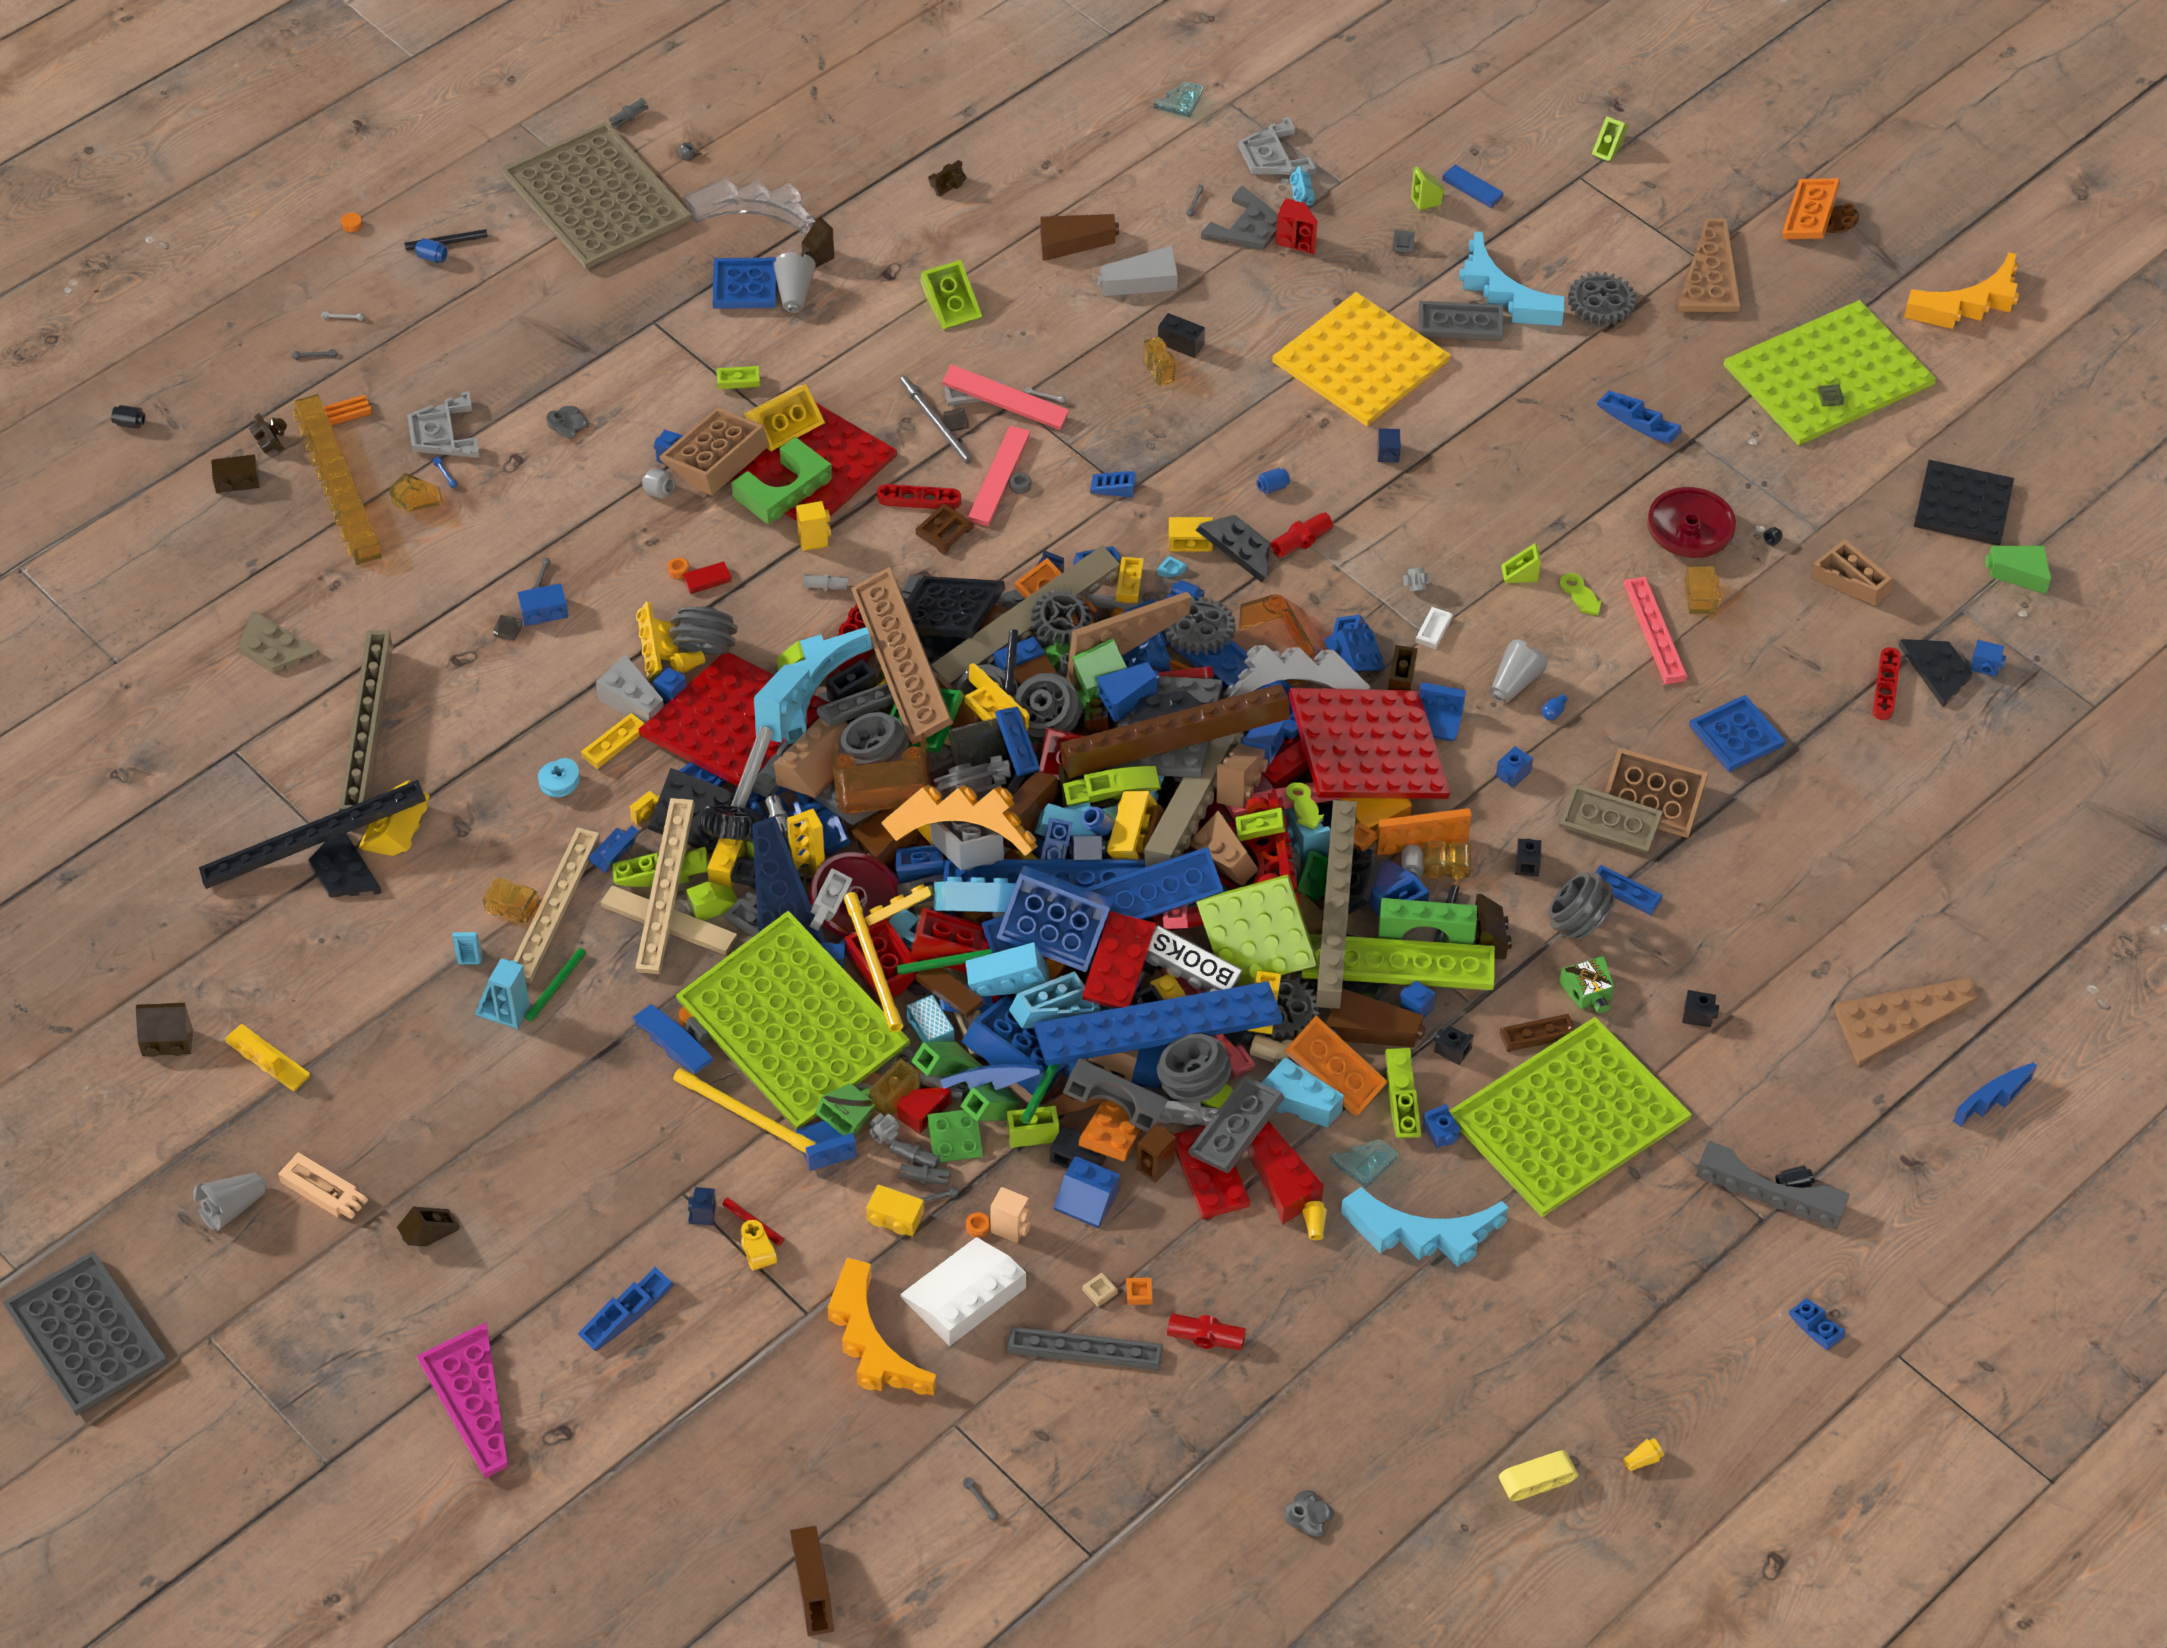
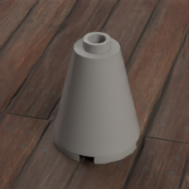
(794, 279)
(1517, 670)
(228, 1198)

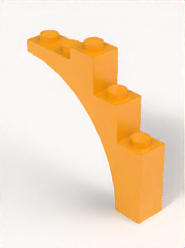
(1972, 302)
(961, 805)
(878, 1361)

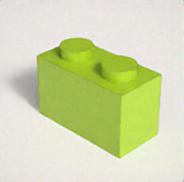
(1041, 1129)

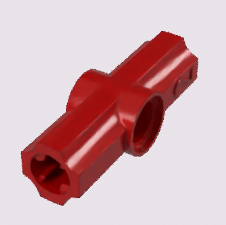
(1302, 534)
(1206, 1331)

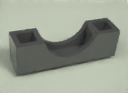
(1092, 1082)

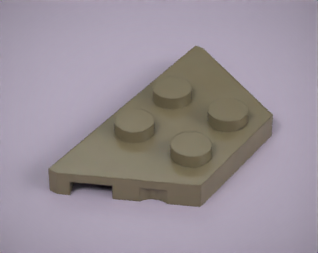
(273, 645)

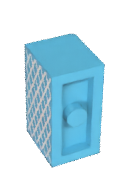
(929, 1021)

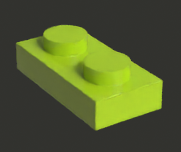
(738, 377)
(1260, 824)

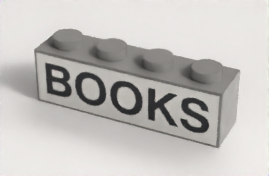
(1191, 962)

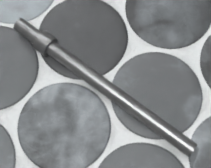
(915, 394)

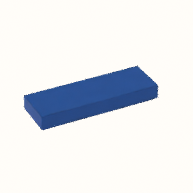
(1472, 186)
(1017, 741)
(1631, 891)

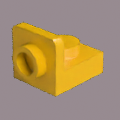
(643, 807)

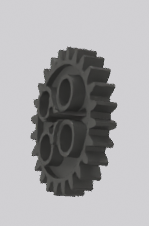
(1602, 298)
(1203, 628)
(1297, 1000)

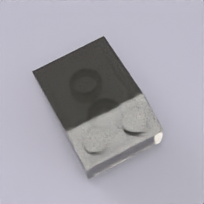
(977, 743)

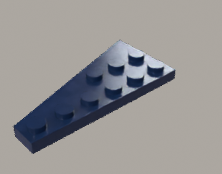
(778, 880)

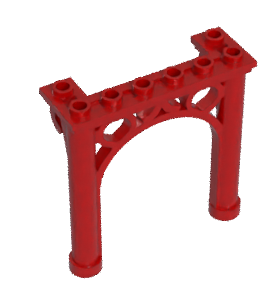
(1266, 862)

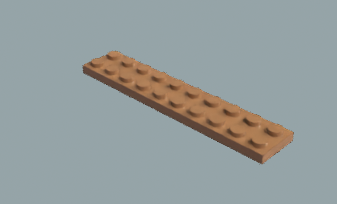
(901, 656)

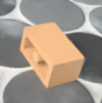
(1010, 1215)

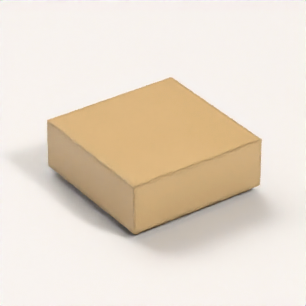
(1100, 1289)

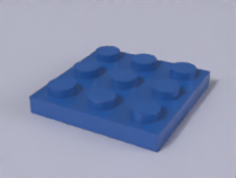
(744, 283)
(1737, 733)

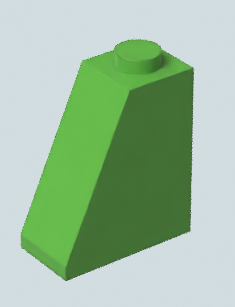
(2020, 566)

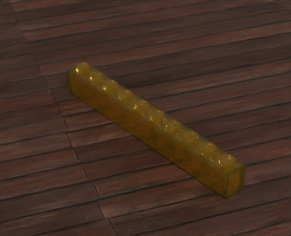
(337, 480)

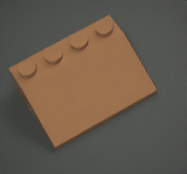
(716, 450)
(1661, 786)

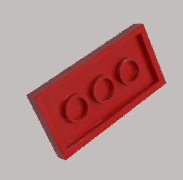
(1119, 961)
(1212, 1188)

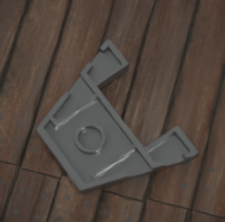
(1253, 228)

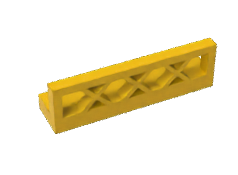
(812, 842)

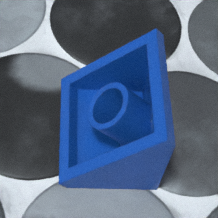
(918, 862)

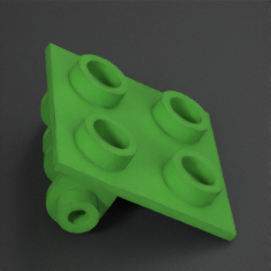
(954, 1136)

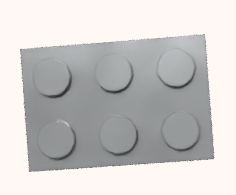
(967, 843)

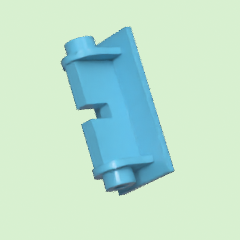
(1302, 186)

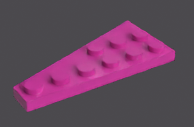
(466, 1386)

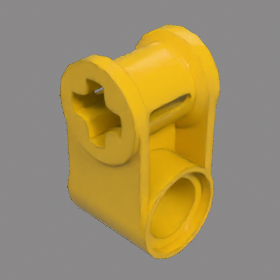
(757, 1245)

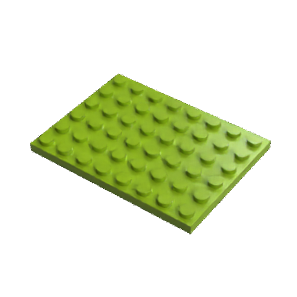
(1835, 349)
(792, 1019)
(1569, 1116)

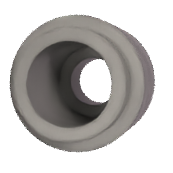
(1413, 860)

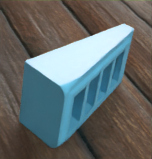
(467, 947)

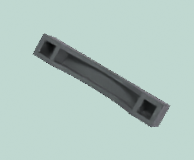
(1819, 1204)

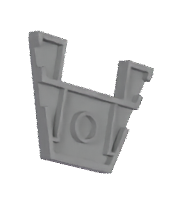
(1266, 155)
(433, 432)

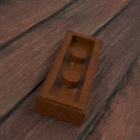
(950, 990)
(1536, 1032)

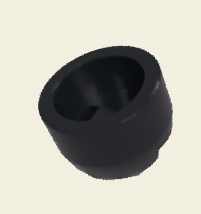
(1772, 536)

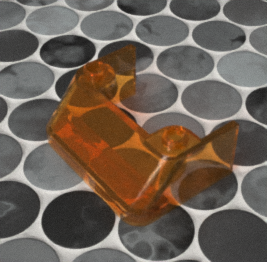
(1293, 616)
(880, 784)

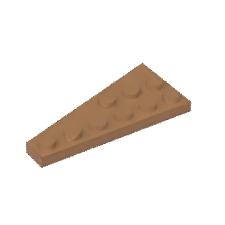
(1711, 276)
(1128, 628)
(1894, 1017)

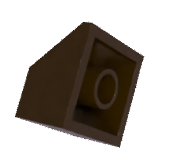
(1492, 926)
(163, 1029)

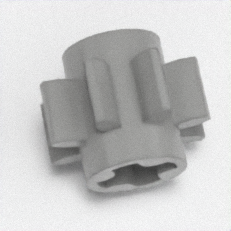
(1416, 579)
(1002, 767)
(884, 1128)

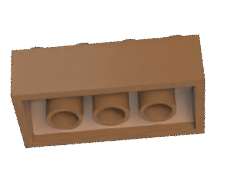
(809, 761)

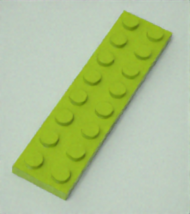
(1413, 961)

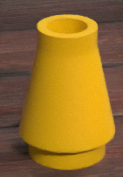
(686, 661)
(1315, 1217)
(1645, 1454)

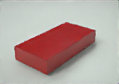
(707, 577)

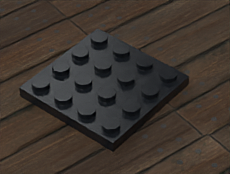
(1964, 502)
(952, 605)

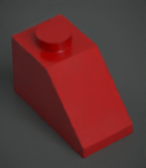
(916, 1106)

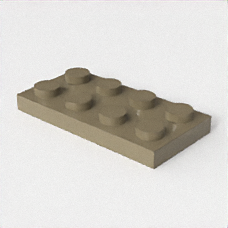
(1610, 819)

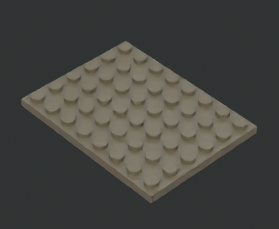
(596, 195)

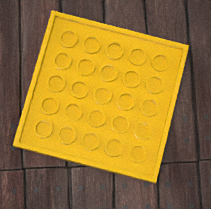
(1361, 358)

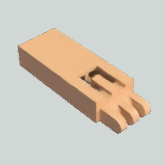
(316, 1185)

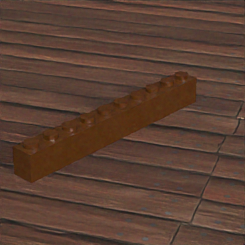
(1175, 730)

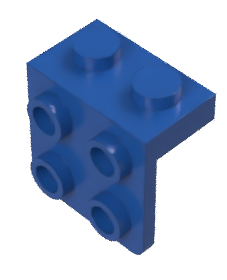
(1357, 649)
(1150, 651)
(1443, 709)
(834, 831)
(831, 1145)

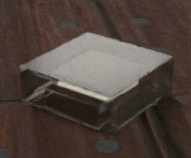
(1830, 395)
(956, 419)
(507, 627)

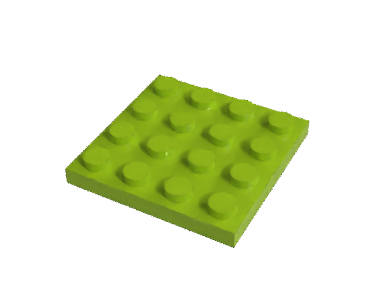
(1258, 929)

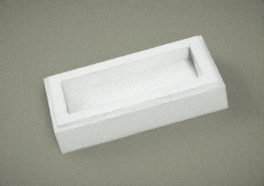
(1434, 628)

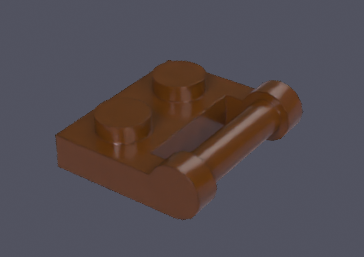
(939, 523)

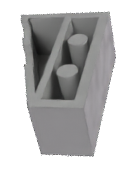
(628, 691)

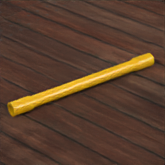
(890, 1010)
(694, 1083)

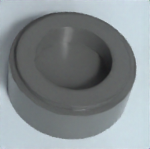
(1020, 483)

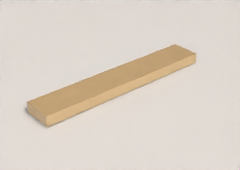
(681, 924)

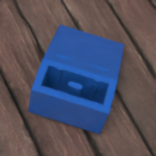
(1396, 883)

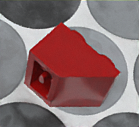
(1296, 226)

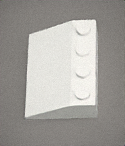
(965, 1289)

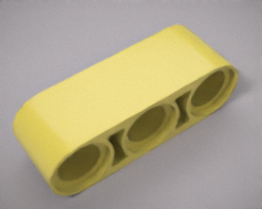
(1538, 1475)

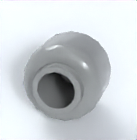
(658, 483)

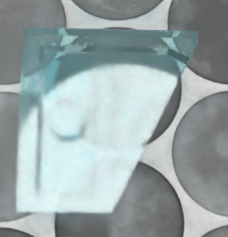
(1181, 99)
(1366, 1162)

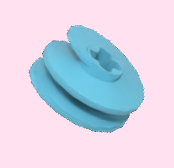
(559, 777)

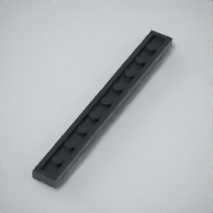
(312, 834)

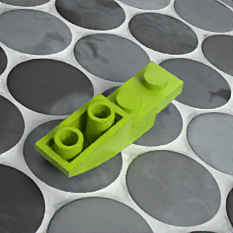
(1111, 784)
(641, 870)
(1402, 1093)

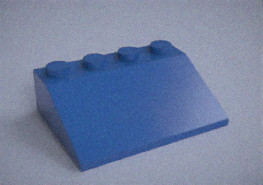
(1056, 917)
(1002, 1041)

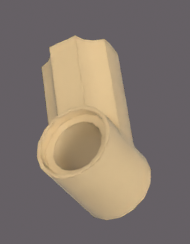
(1270, 1049)

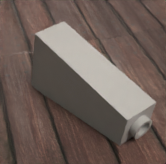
(1140, 274)

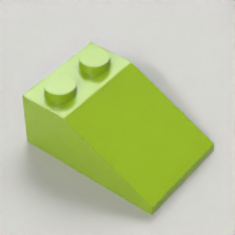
(950, 294)

